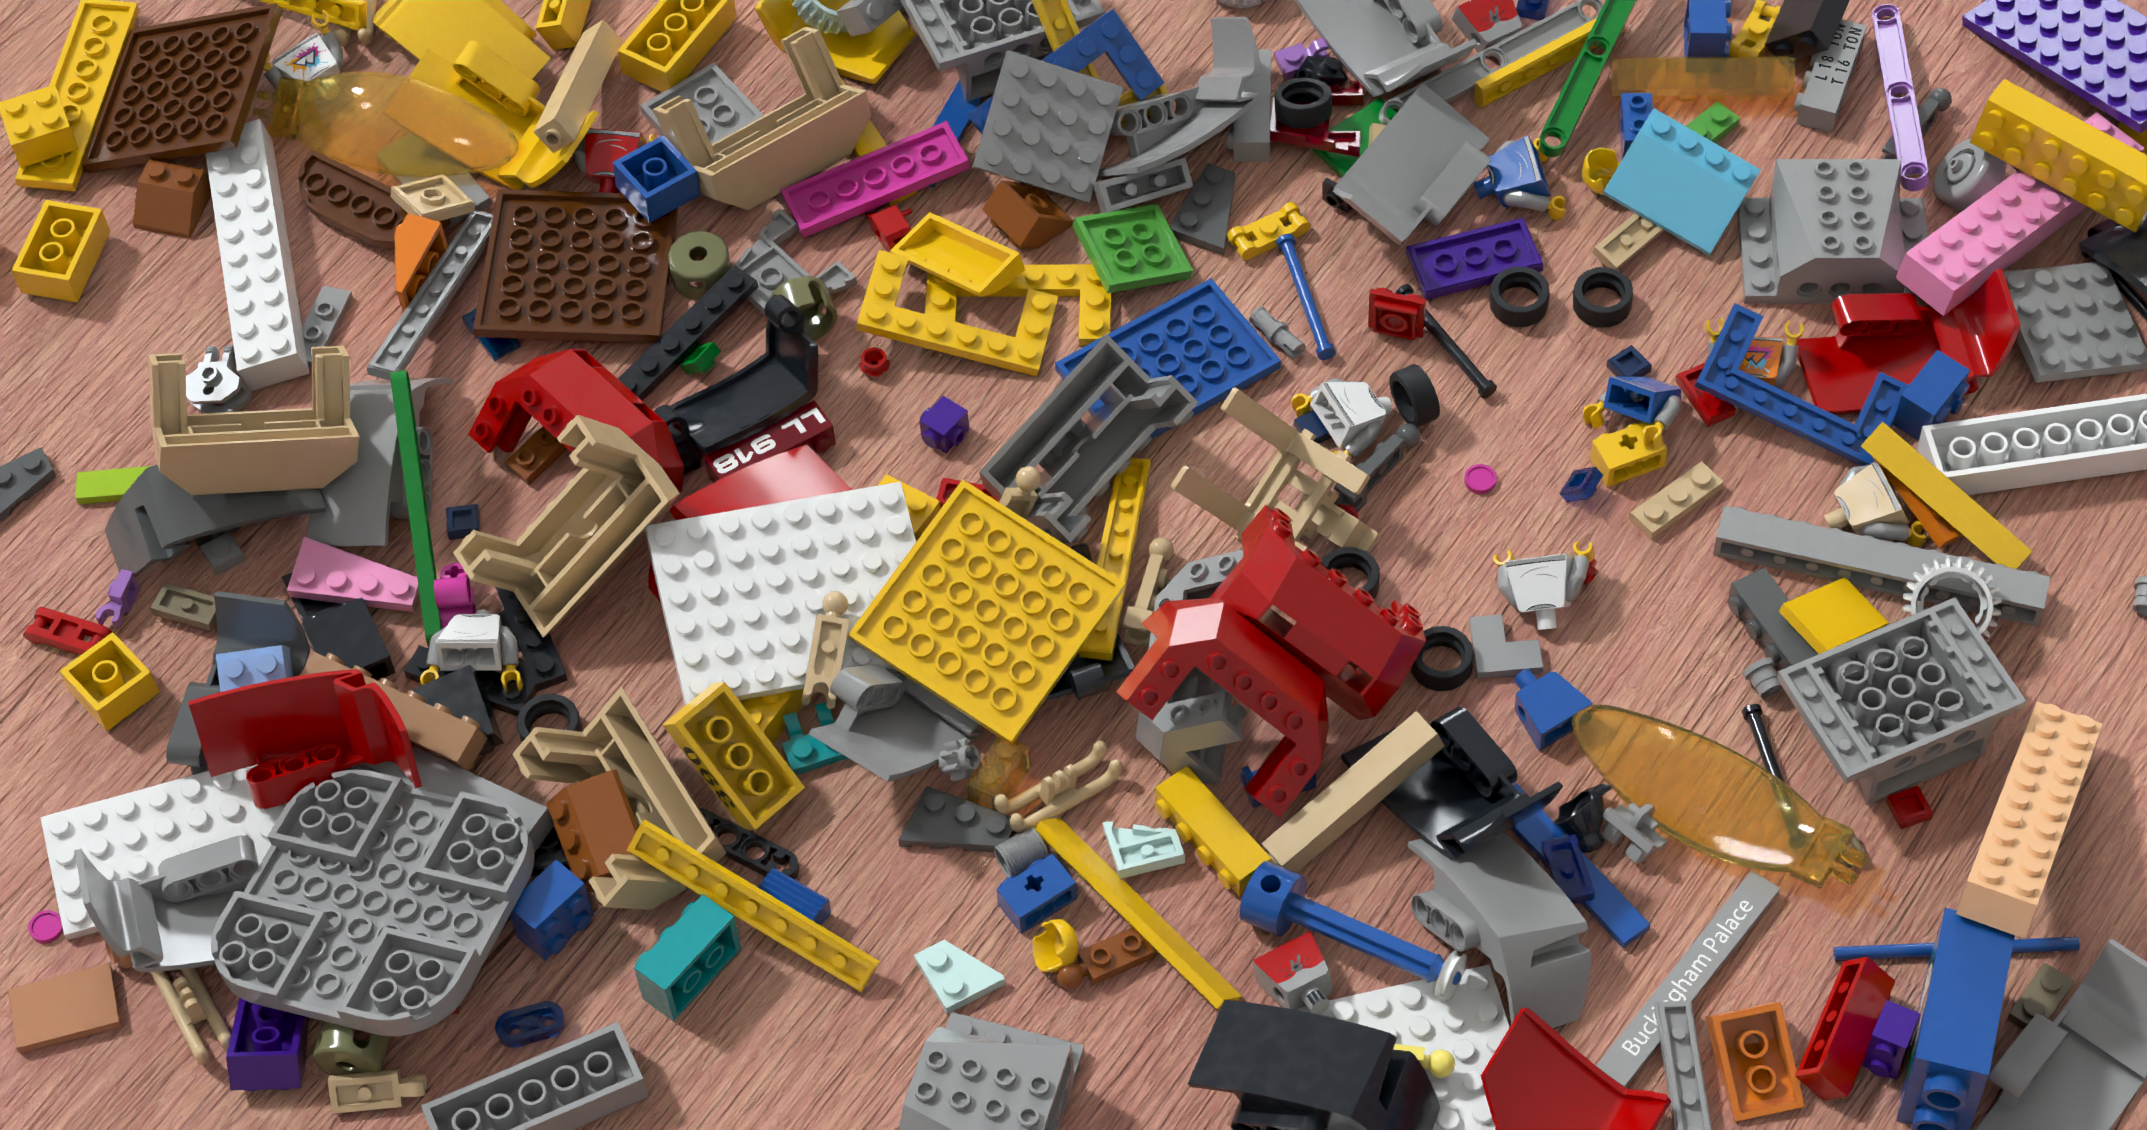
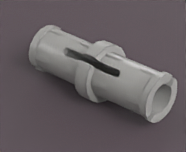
(1277, 332)

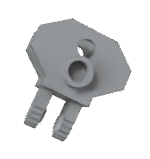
(217, 383)

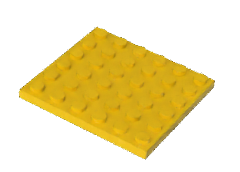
(987, 611)

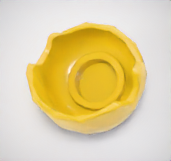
(1599, 168)
(1055, 946)

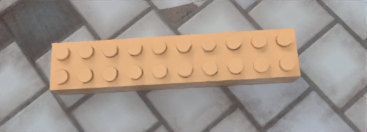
(2029, 820)

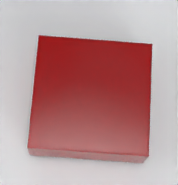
(1909, 807)

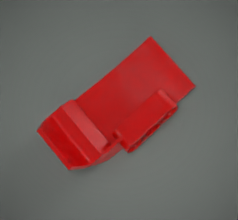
(1899, 338)

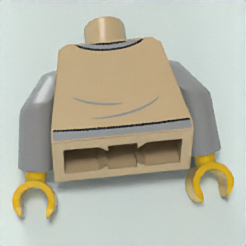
(1872, 507)

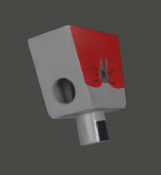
(1487, 21)
(1295, 975)

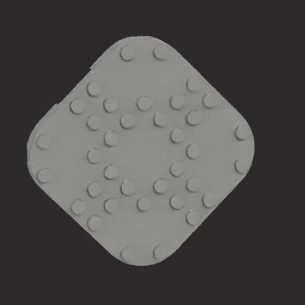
(374, 903)

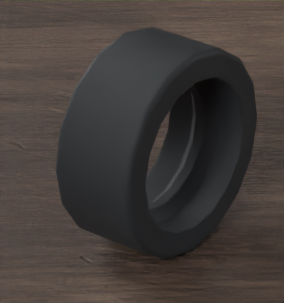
(1303, 115)
(1602, 278)
(1522, 315)
(1414, 395)
(1357, 559)
(1450, 679)
(544, 705)

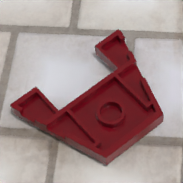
(1320, 136)

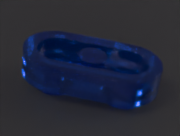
(530, 1023)

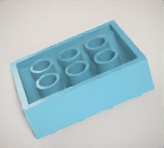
(1681, 181)

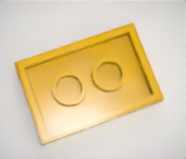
(1832, 615)

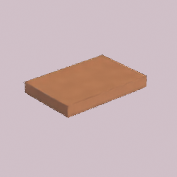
(64, 1008)

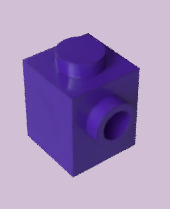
(944, 425)

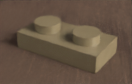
(185, 606)
(2042, 995)

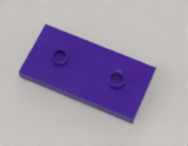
(1472, 257)

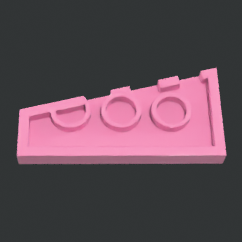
(341, 577)

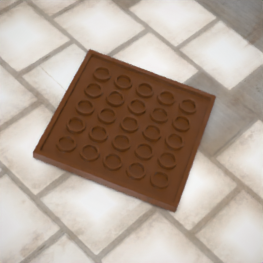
(182, 88)
(574, 268)

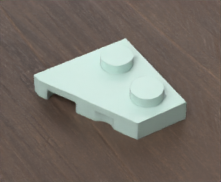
(1142, 848)
(956, 975)

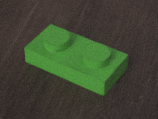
(1715, 122)

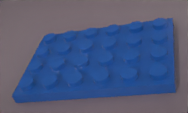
(1195, 340)

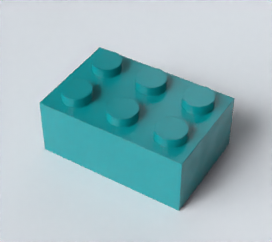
(687, 957)

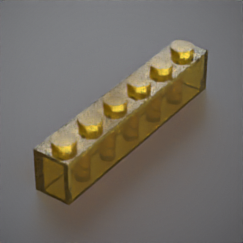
(1703, 76)

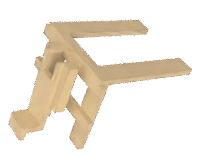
(1316, 508)

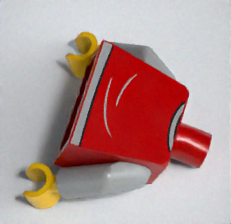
(599, 151)

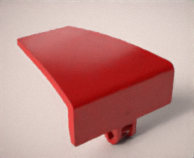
(1549, 1085)

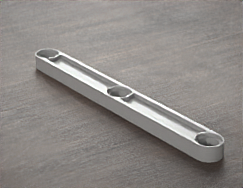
(1462, 77)

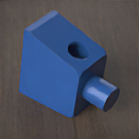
(1547, 706)

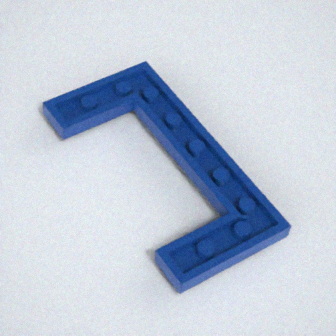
(1102, 36)
(1725, 381)

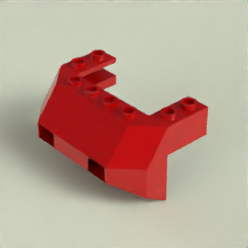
(560, 388)
(1330, 617)
(1249, 668)

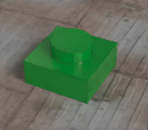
(701, 359)

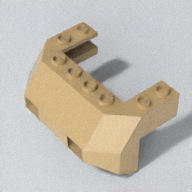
(782, 144)
(254, 447)
(580, 531)
(655, 792)

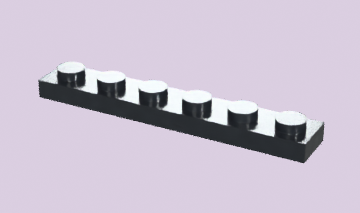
(688, 332)

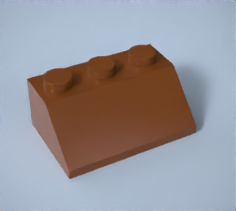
(593, 823)

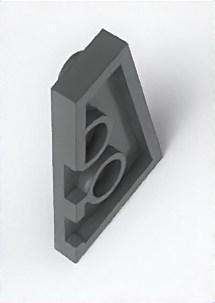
(1206, 210)
(23, 479)
(954, 822)

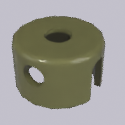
(706, 271)
(809, 296)
(343, 1055)

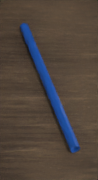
(1925, 949)

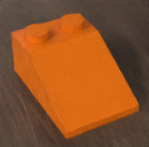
(417, 250)
(1755, 1060)

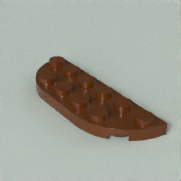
(350, 200)

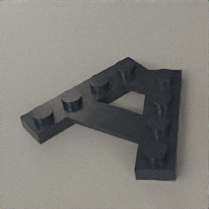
(538, 669)

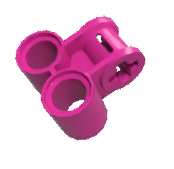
(453, 593)

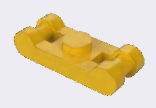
(1755, 31)
(1267, 231)

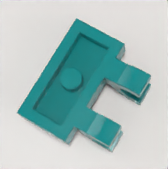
(804, 751)

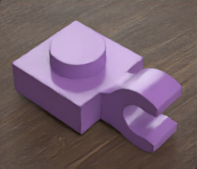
(1292, 57)
(123, 595)

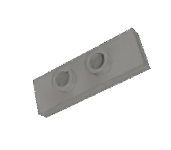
(325, 318)

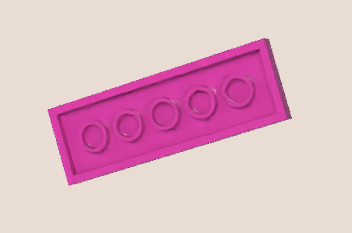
(875, 179)

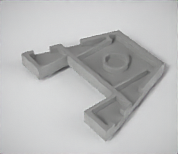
(773, 266)

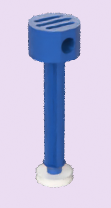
(1277, 899)

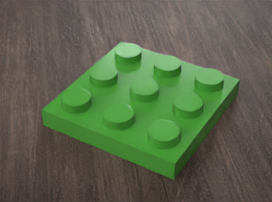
(1132, 248)

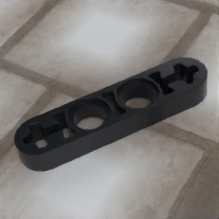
(747, 840)

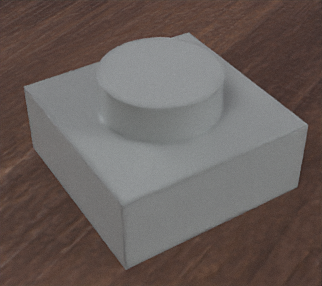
(222, 553)

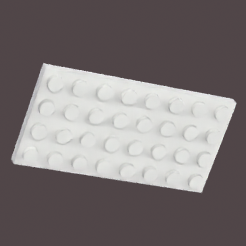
(142, 828)

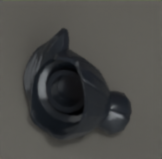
(1584, 817)

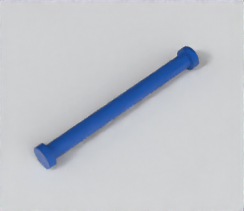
(1325, 349)

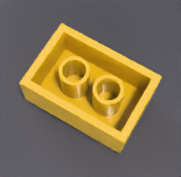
(61, 251)

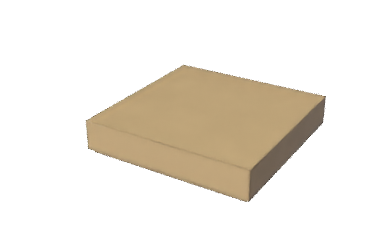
(433, 198)

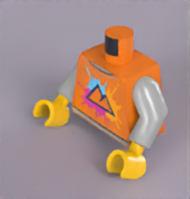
(1766, 356)

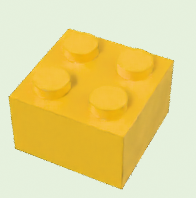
(37, 126)
(109, 681)

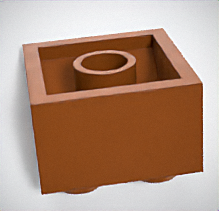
(170, 198)
(1026, 214)

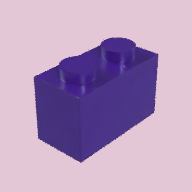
(1891, 1040)

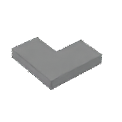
(1497, 657)

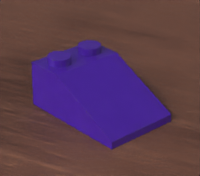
(266, 1048)

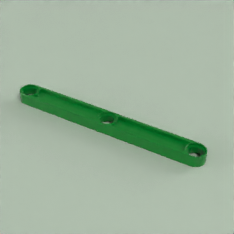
(1585, 75)
(416, 500)

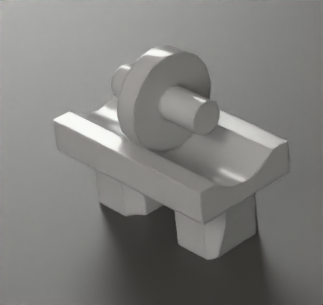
(1637, 826)

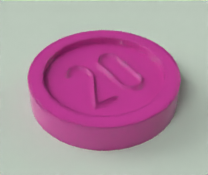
(1480, 479)
(45, 926)

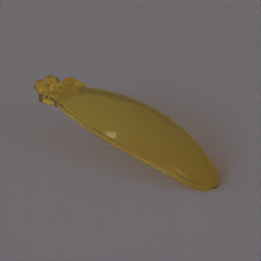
(388, 125)
(1714, 796)

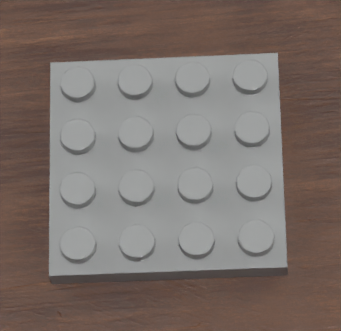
(1047, 127)
(2074, 322)

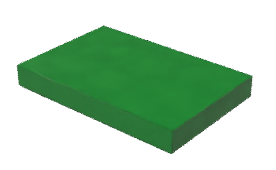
(1357, 122)

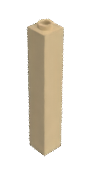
(578, 86)
(1353, 794)

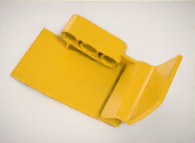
(451, 24)
(511, 97)

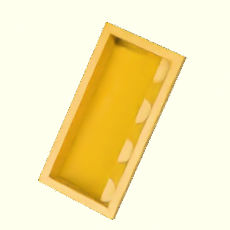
(960, 256)

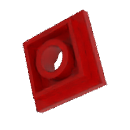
(1396, 314)

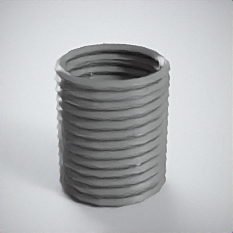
(1020, 852)

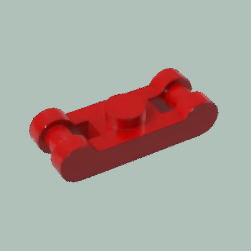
(64, 631)

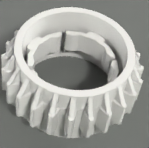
(1949, 570)

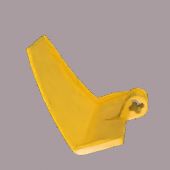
(855, 57)

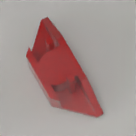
(889, 225)

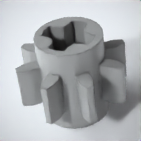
(959, 759)

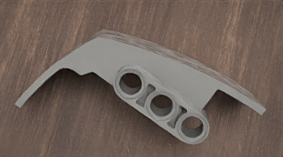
(170, 916)

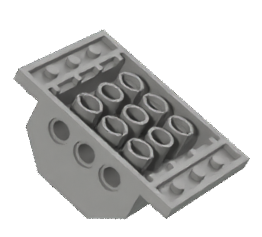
(979, 32)
(1828, 231)
(1904, 700)
(990, 1079)

